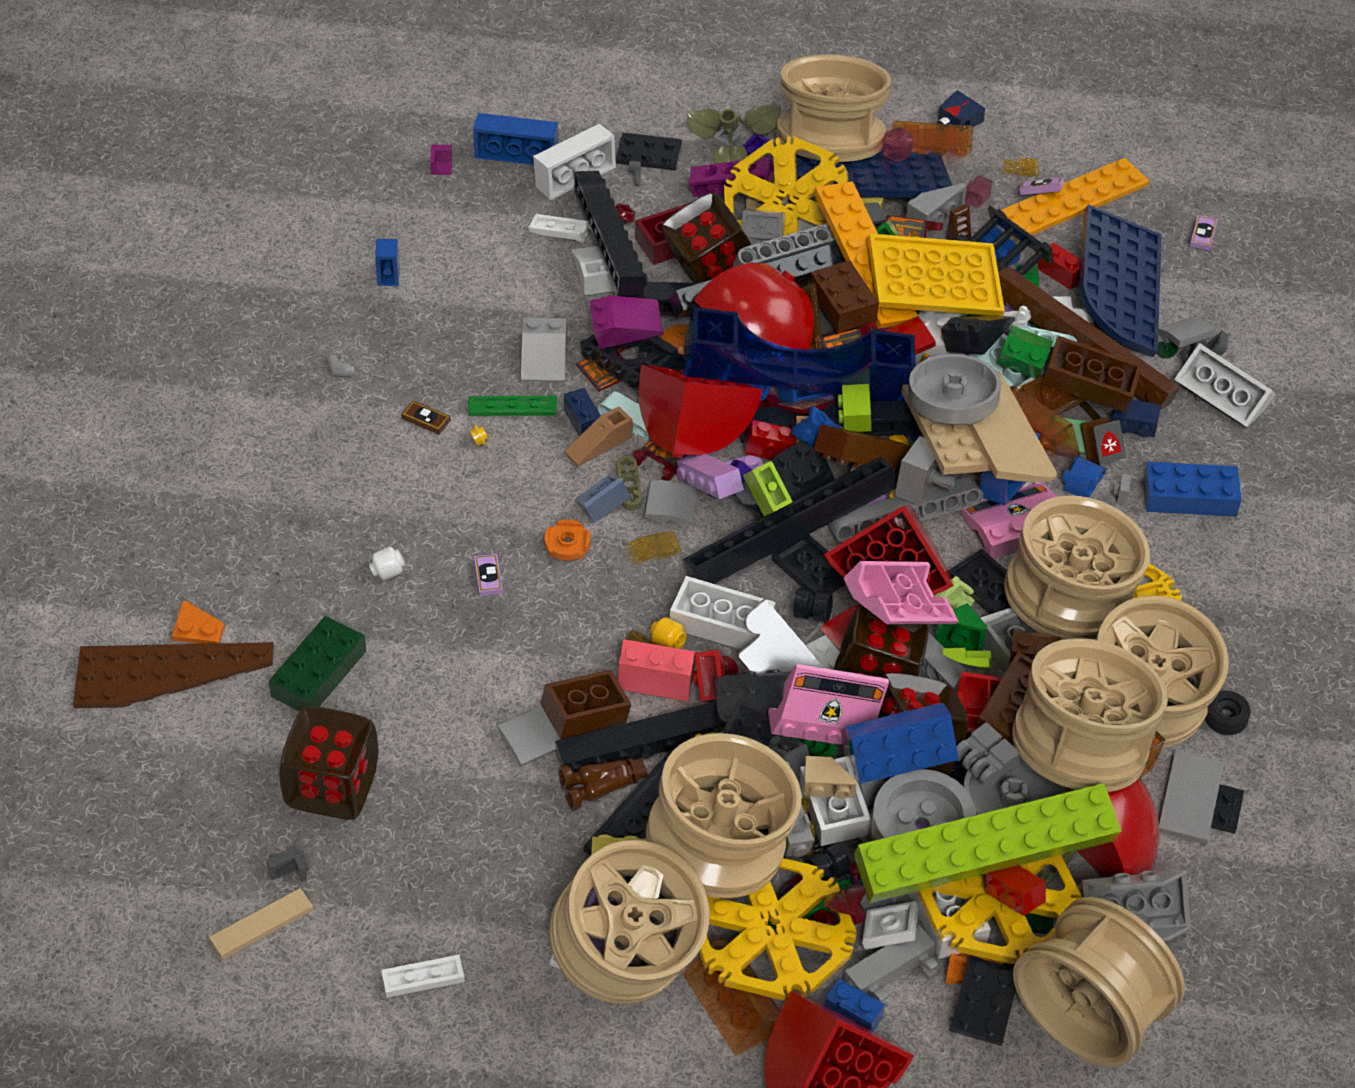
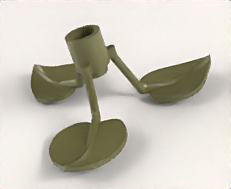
(708, 121)

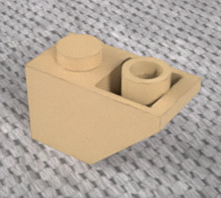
(827, 779)

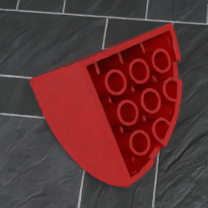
(766, 303)
(694, 412)
(893, 539)
(1137, 843)
(827, 1050)

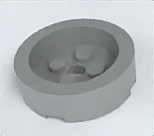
(919, 797)

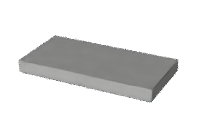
(1191, 797)

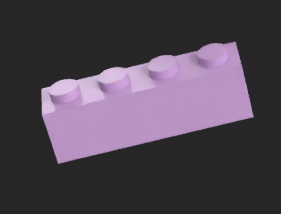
(710, 475)

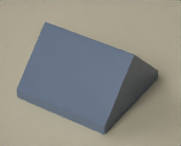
(603, 497)

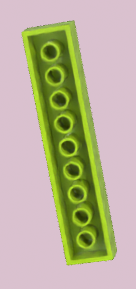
(986, 842)

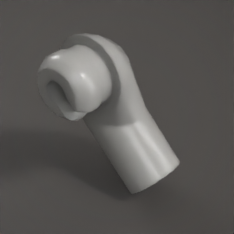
(339, 368)

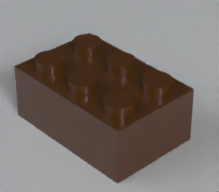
(844, 296)
(585, 704)

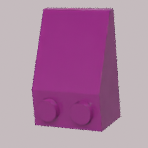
(624, 320)

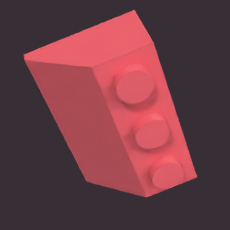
(656, 670)

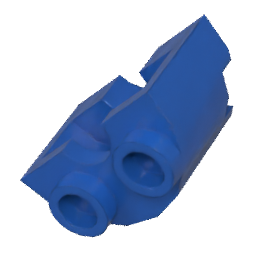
(1083, 477)

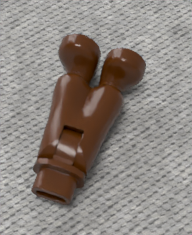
(599, 779)

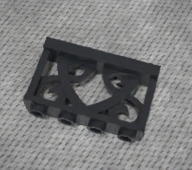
(626, 369)

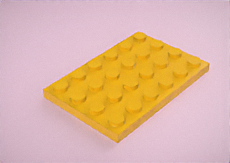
(935, 275)

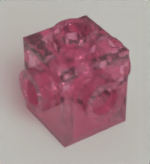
(897, 144)

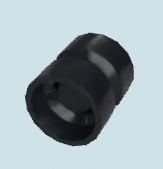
(813, 605)
(833, 858)

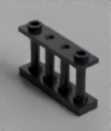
(998, 217)

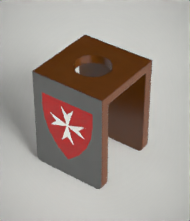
(1103, 440)

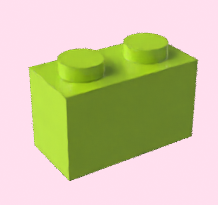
(856, 407)
(767, 488)

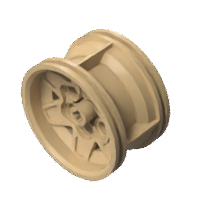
(834, 105)
(1074, 566)
(1089, 714)
(1099, 981)

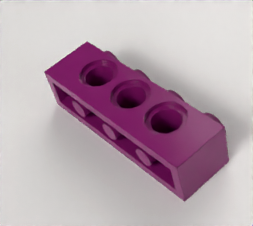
(712, 177)

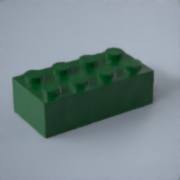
(317, 665)

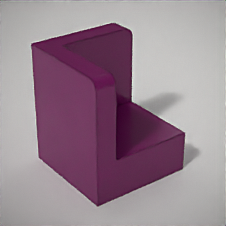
(441, 159)

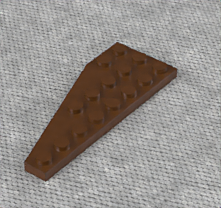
(140, 672)

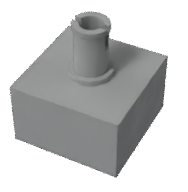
(920, 473)

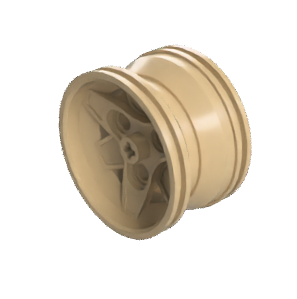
(1170, 638)
(728, 794)
(653, 872)

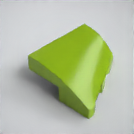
(978, 659)

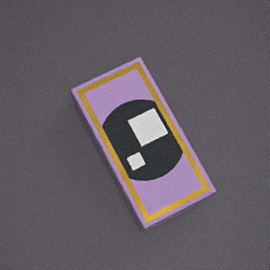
(1041, 185)
(1203, 232)
(488, 575)

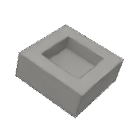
(722, 138)
(1122, 489)

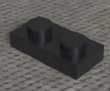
(1227, 809)

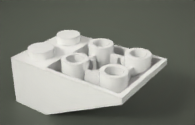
(592, 271)

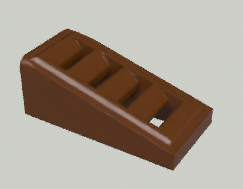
(959, 225)

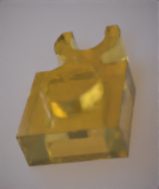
(1023, 166)

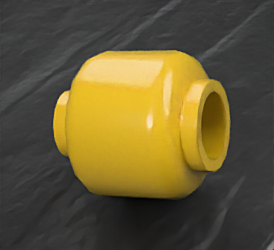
(668, 633)

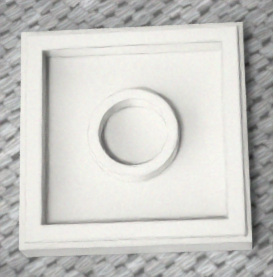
(890, 925)

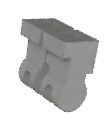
(987, 754)

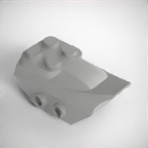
(1153, 896)

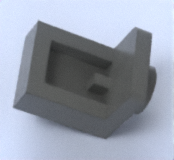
(1217, 344)
(286, 863)

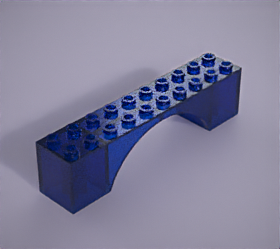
(726, 350)

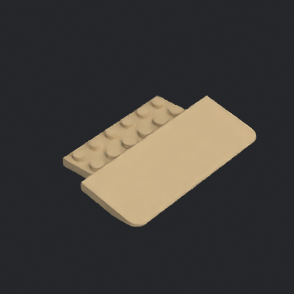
(995, 444)

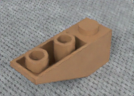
(601, 436)

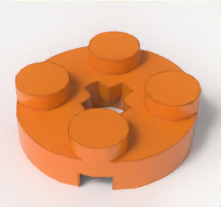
(567, 551)

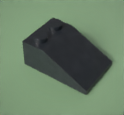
(974, 332)

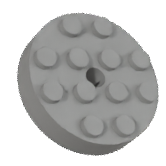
(954, 389)
(1010, 789)

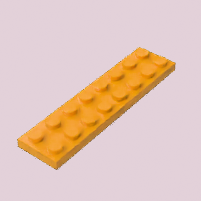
(1093, 188)
(851, 229)

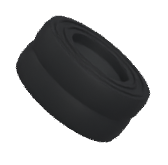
(1228, 725)

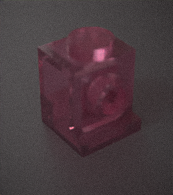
(978, 191)

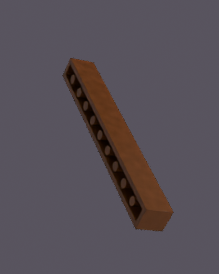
(1056, 317)

